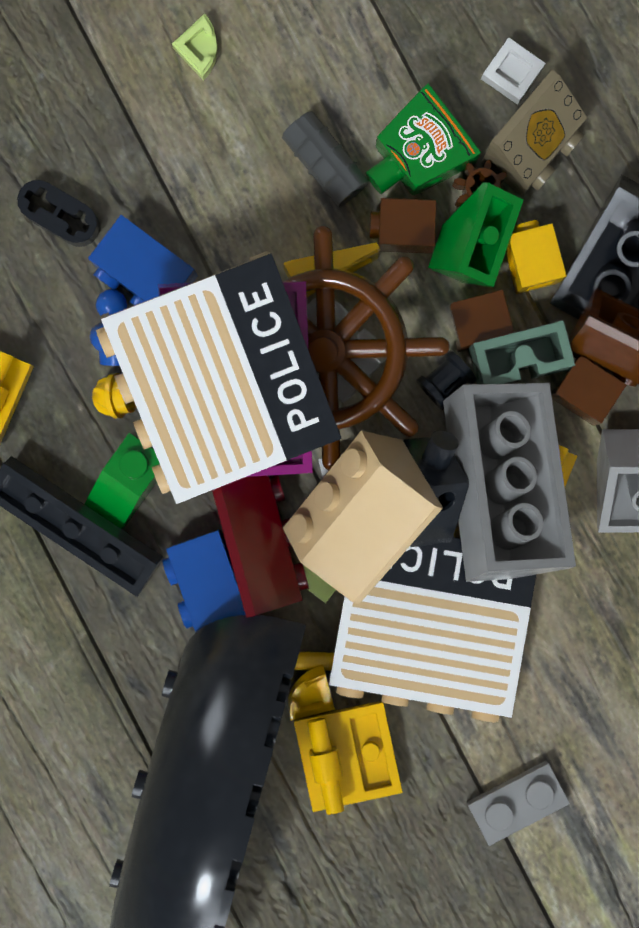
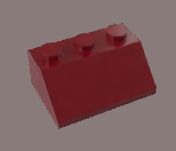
(259, 544)

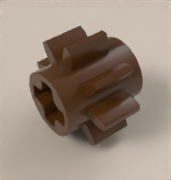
(480, 175)

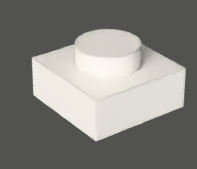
(513, 71)

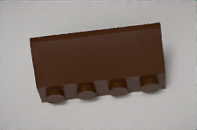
(609, 336)

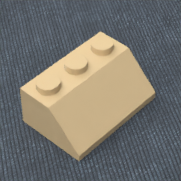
(363, 515)

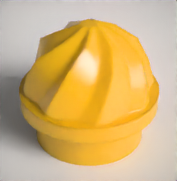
(109, 400)

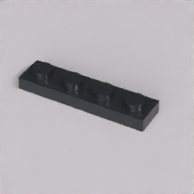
(76, 527)

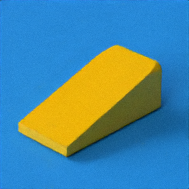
(345, 259)

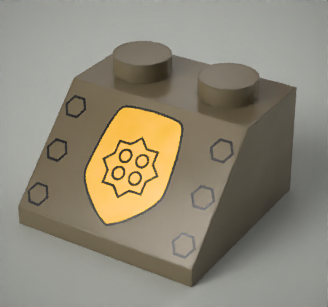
(536, 135)

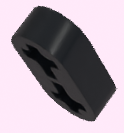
(64, 204)

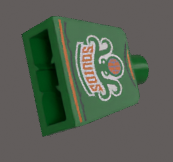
(421, 146)

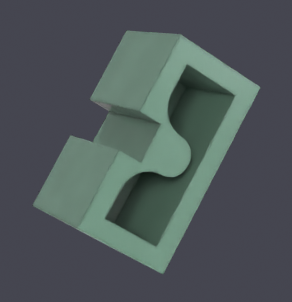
(540, 349)

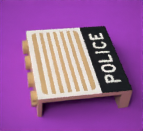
(219, 378)
(435, 636)

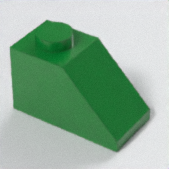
(477, 236)
(124, 482)

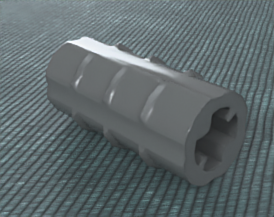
(325, 158)

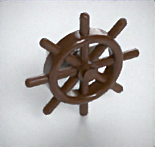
(349, 358)

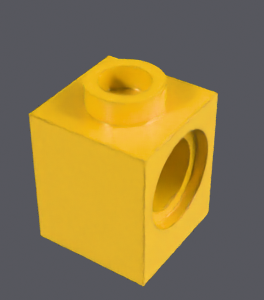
(534, 257)

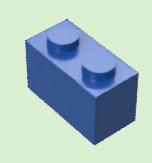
(137, 262)
(205, 580)

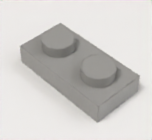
(517, 803)

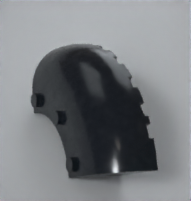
(206, 774)

